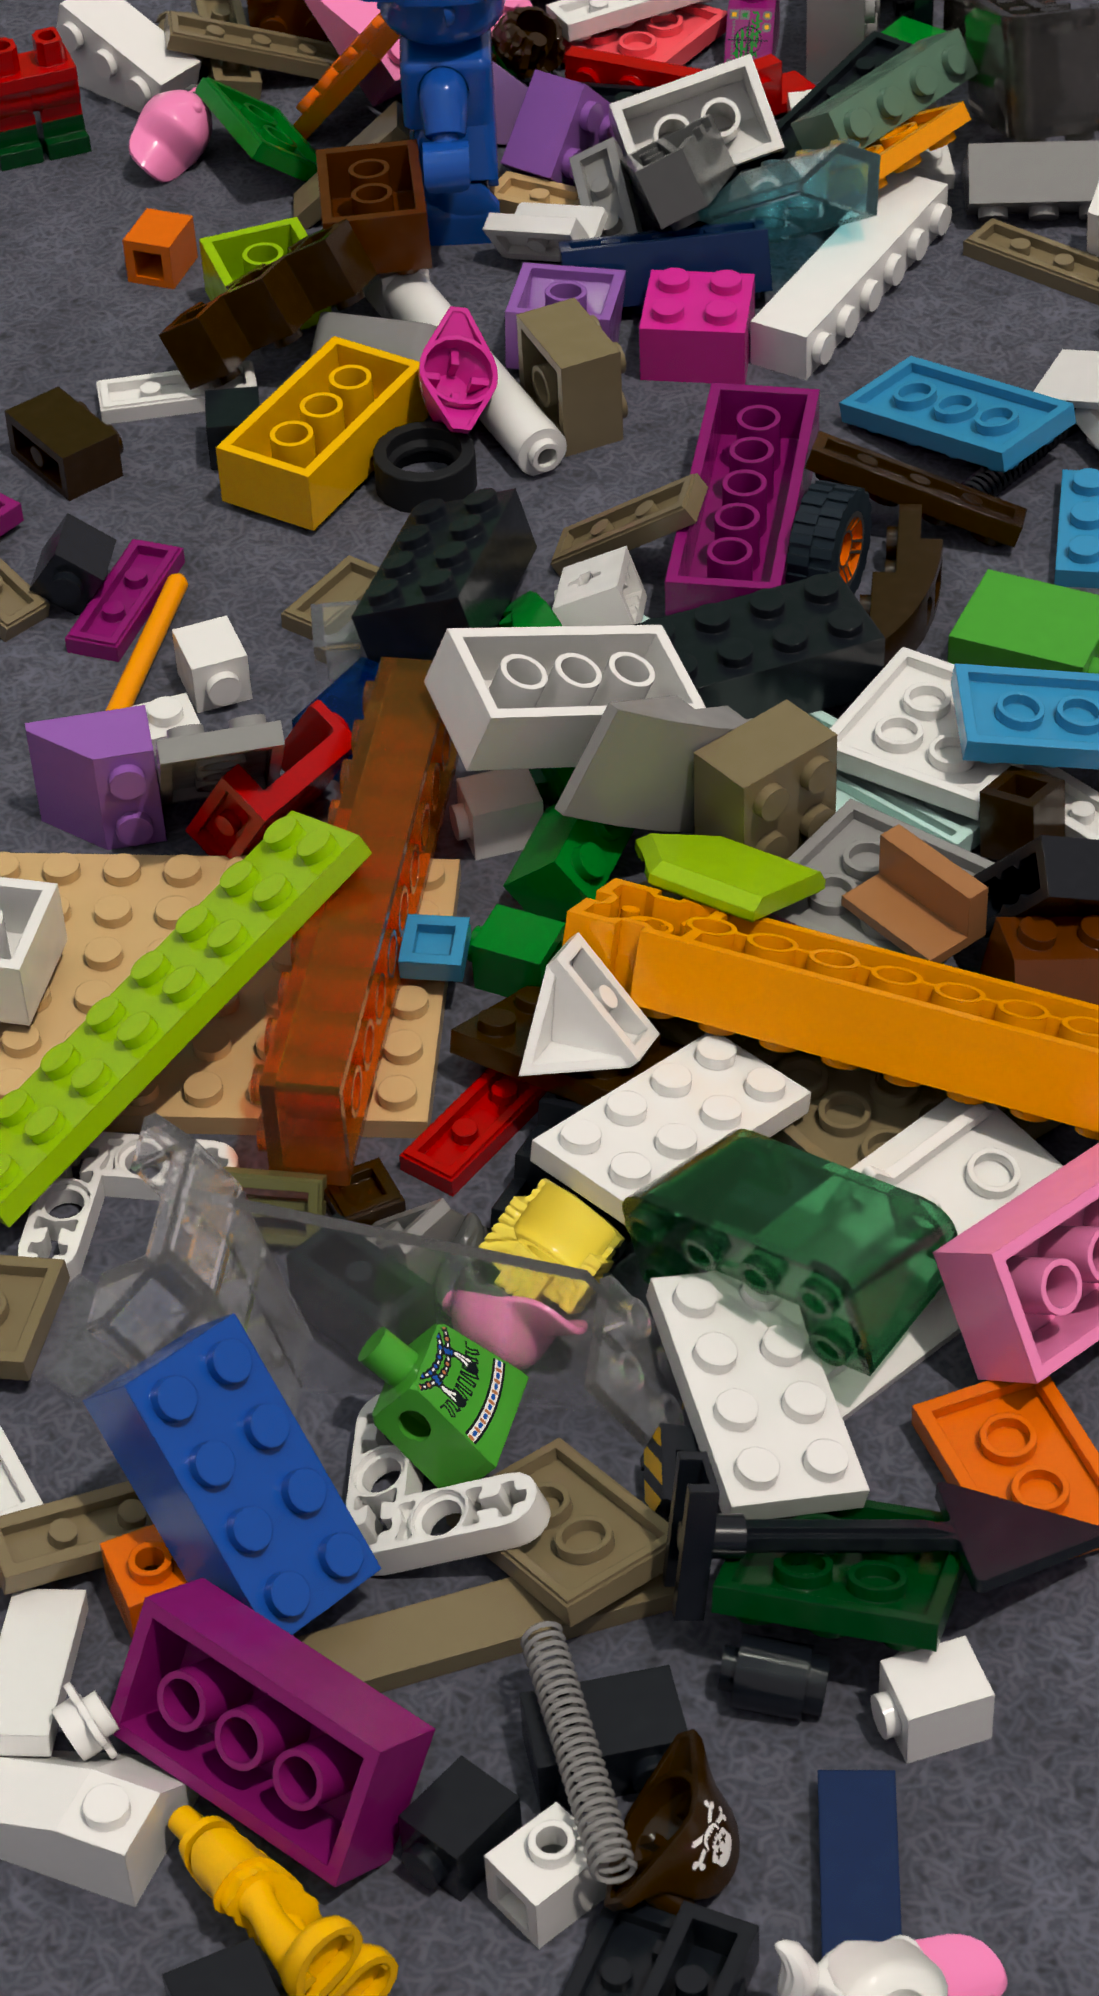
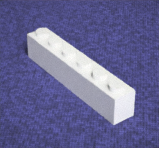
(848, 277)

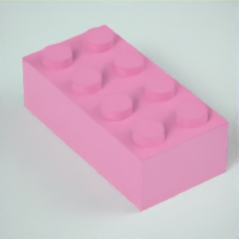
(1030, 1277)

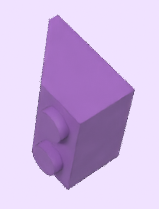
(539, 285)
(98, 777)

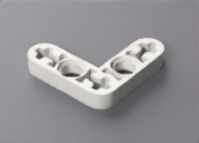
(101, 1175)
(494, 1510)

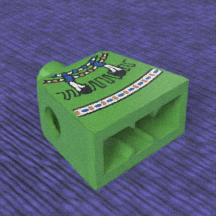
(444, 1401)

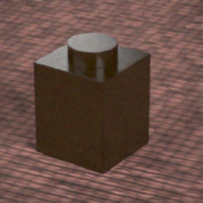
(1018, 810)

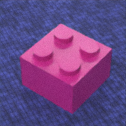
(696, 326)

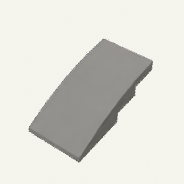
(643, 764)

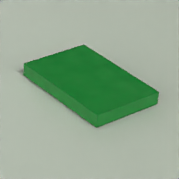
(260, 129)

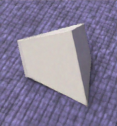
(584, 1018)

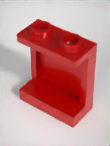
(241, 811)

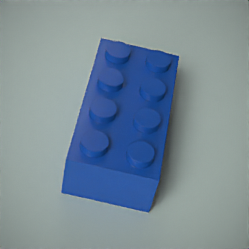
(232, 1476)

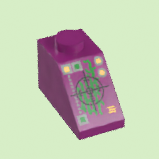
(752, 28)

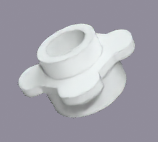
(86, 1723)

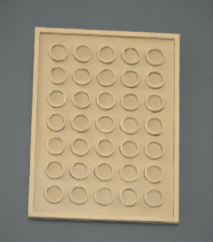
(127, 907)

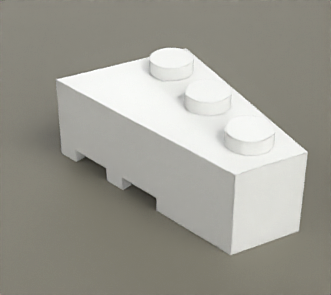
(122, 52)

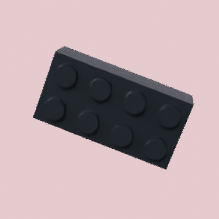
(445, 570)
(779, 644)

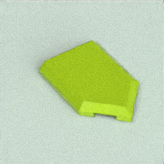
(725, 874)

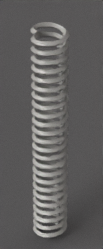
(605, 1835)

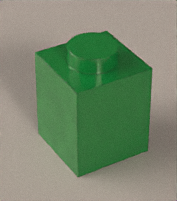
(513, 950)

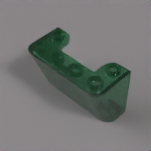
(799, 1230)

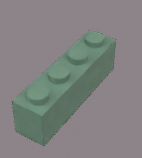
(889, 93)

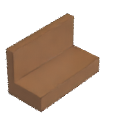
(920, 899)

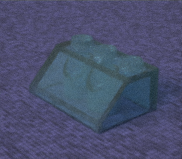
(802, 192)

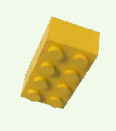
(318, 433)

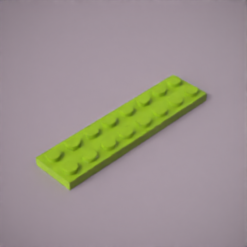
(167, 1001)

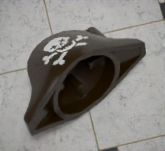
(678, 1833)

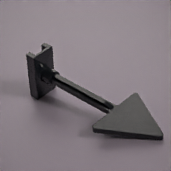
(989, 1533)

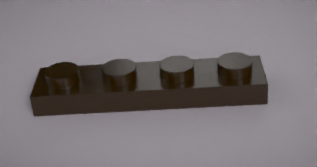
(896, 482)

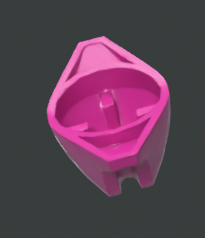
(457, 372)

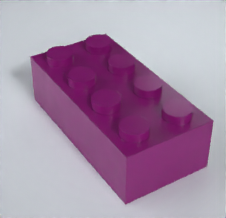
(269, 1730)

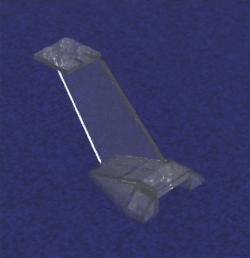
(323, 1285)

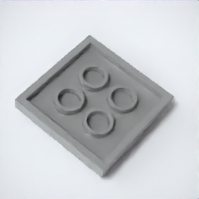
(847, 855)

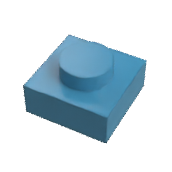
(434, 948)

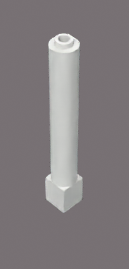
(511, 412)

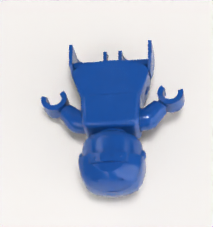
(450, 108)

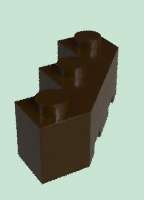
(268, 305)

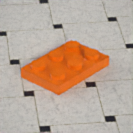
(1014, 1446)

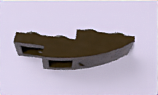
(910, 588)

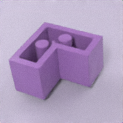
(555, 124)

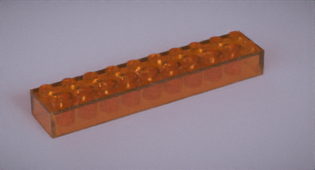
(345, 958)

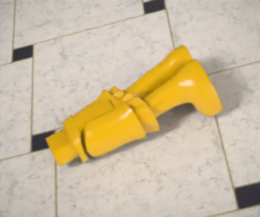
(307, 1950)

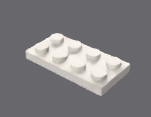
(666, 1119)
(756, 1398)

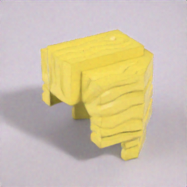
(555, 1229)

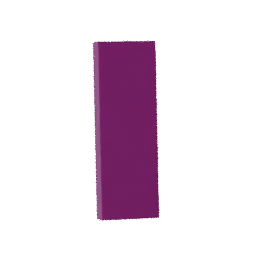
(124, 600)

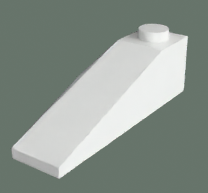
(89, 1820)

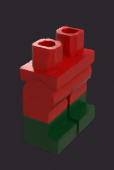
(43, 84)

